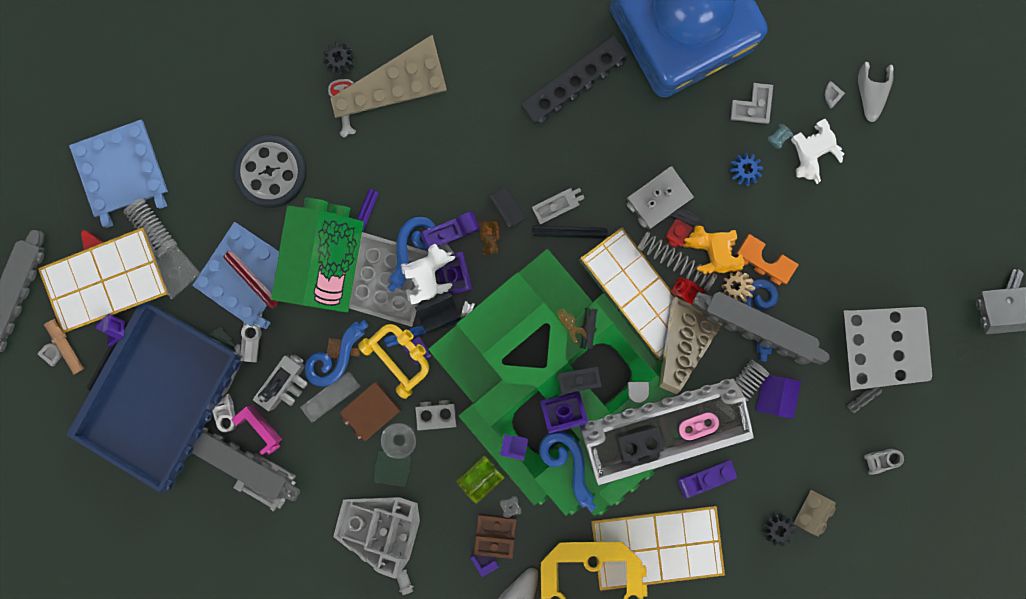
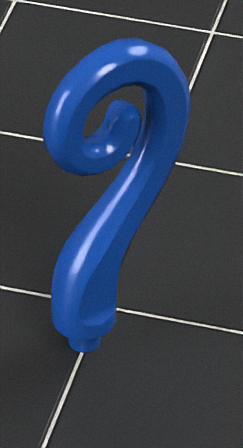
(397, 278)
(771, 288)
(350, 336)
(579, 487)

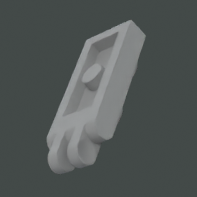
(557, 205)

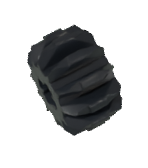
(333, 64)
(784, 534)

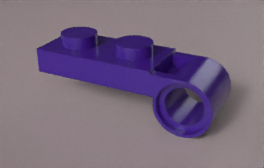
(451, 230)
(707, 479)

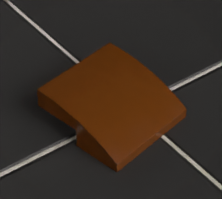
(495, 536)

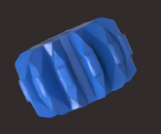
(752, 167)

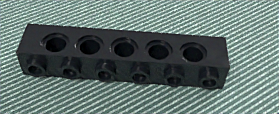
(610, 48)

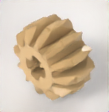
(734, 281)

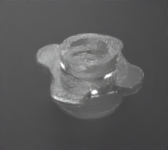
(513, 502)

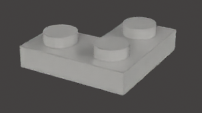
(758, 109)

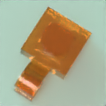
(489, 233)
(568, 321)
(334, 347)

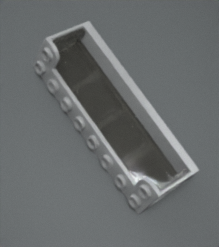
(720, 399)

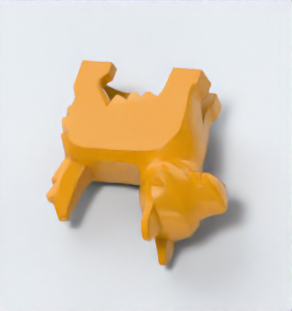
(718, 249)

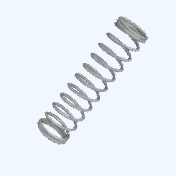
(641, 247)

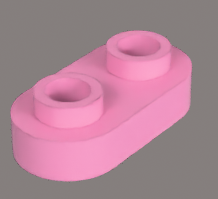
(698, 426)

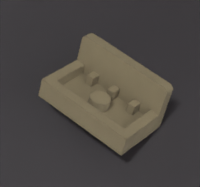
(815, 513)

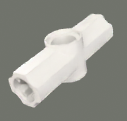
(250, 346)

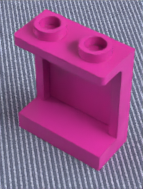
(263, 428)

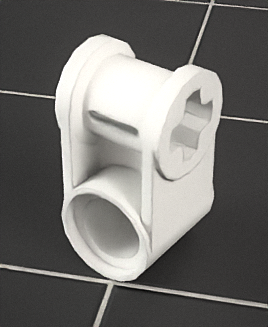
(224, 411)

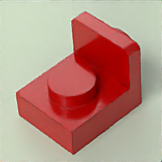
(677, 233)
(686, 290)

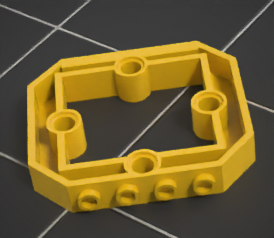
(582, 553)

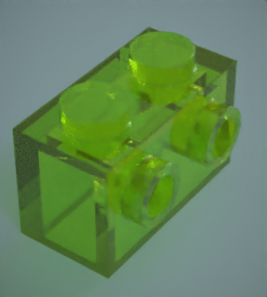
(480, 478)

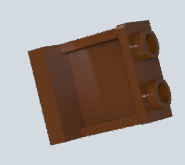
(369, 411)

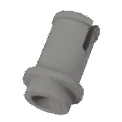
(404, 583)

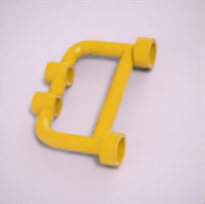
(404, 337)

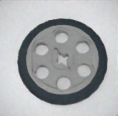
(263, 196)

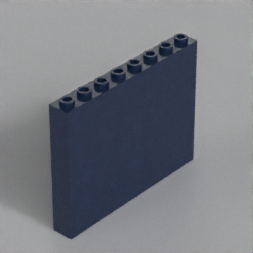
(154, 396)

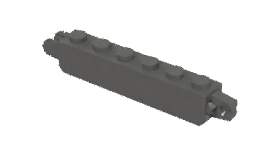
(16, 279)
(761, 327)
(244, 466)

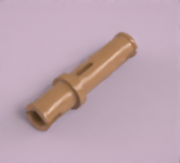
(63, 346)

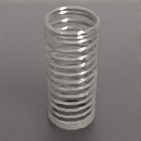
(138, 205)
(753, 364)

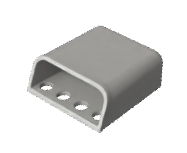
(887, 347)

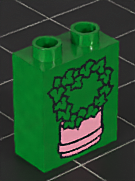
(317, 256)

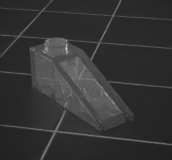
(330, 397)

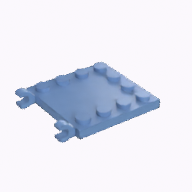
(119, 170)
(225, 285)

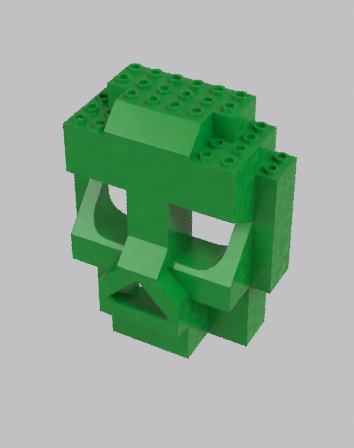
(474, 358)

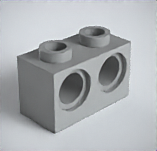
(436, 421)

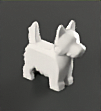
(814, 147)
(423, 275)

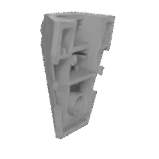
(379, 531)

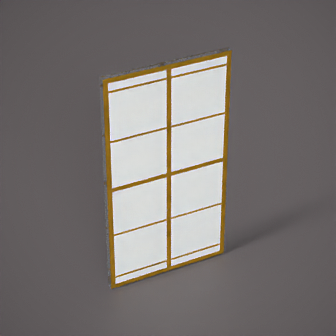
(103, 280)
(632, 288)
(669, 543)

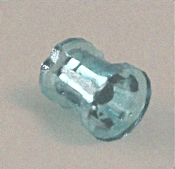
(780, 136)

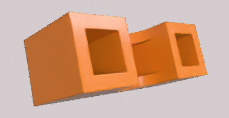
(779, 271)

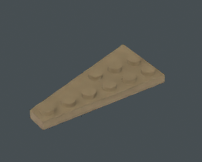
(404, 78)
(686, 342)

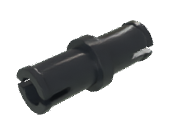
(589, 327)

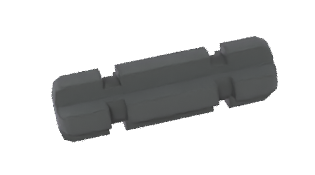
(863, 399)

